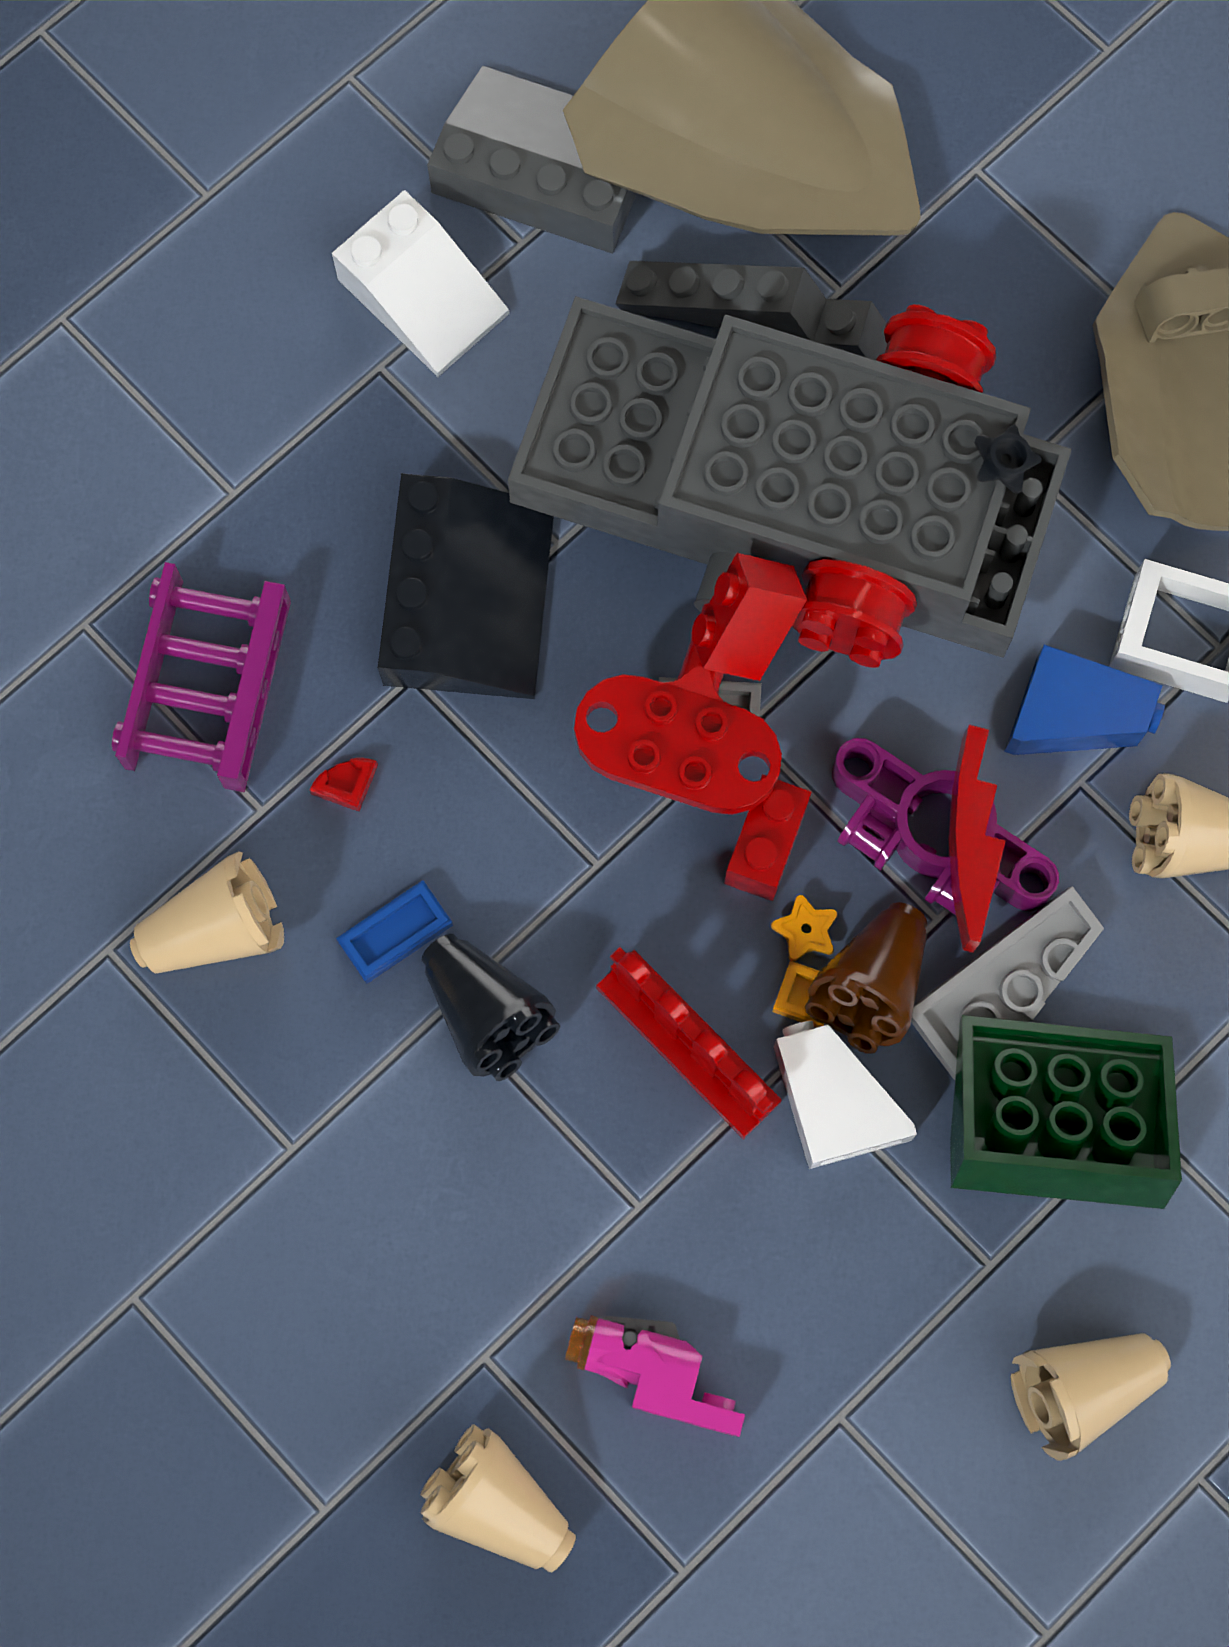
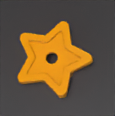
(800, 942)

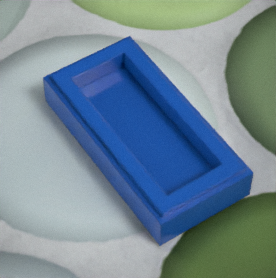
(394, 931)

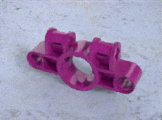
(882, 827)

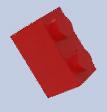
(748, 616)
(767, 841)

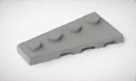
(1009, 976)

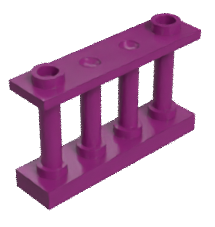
(241, 709)

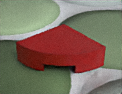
(346, 782)

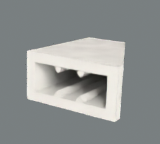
(835, 1098)

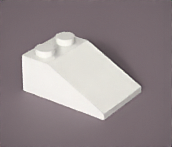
(418, 283)

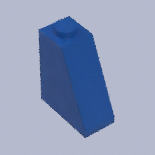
(1082, 707)

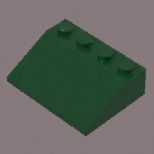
(1065, 1113)

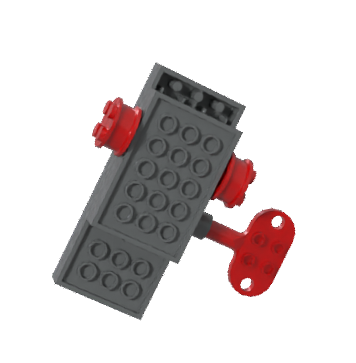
(794, 460)

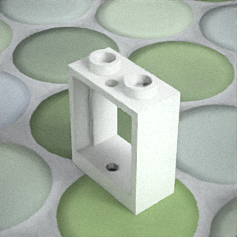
(1158, 666)

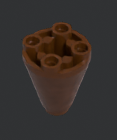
(873, 980)

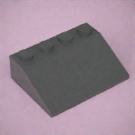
(517, 159)

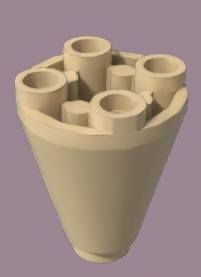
(1179, 828)
(496, 1504)

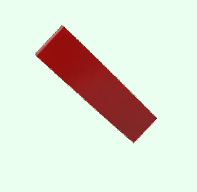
(973, 854)

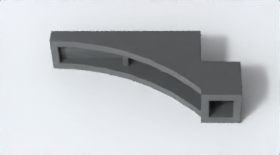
(759, 294)

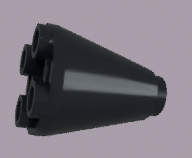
(486, 1008)

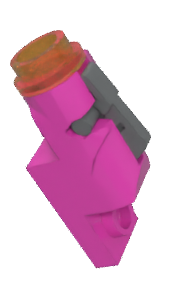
(657, 1362)

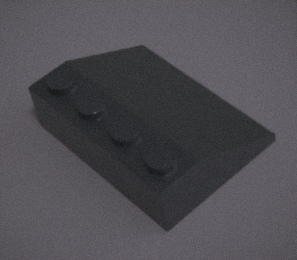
(464, 590)

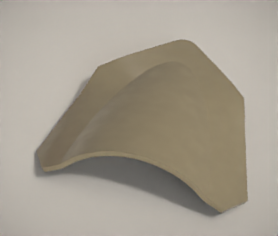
(746, 121)
(1168, 373)

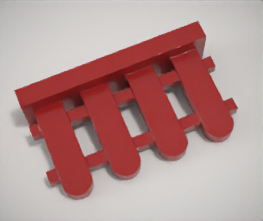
(687, 1042)

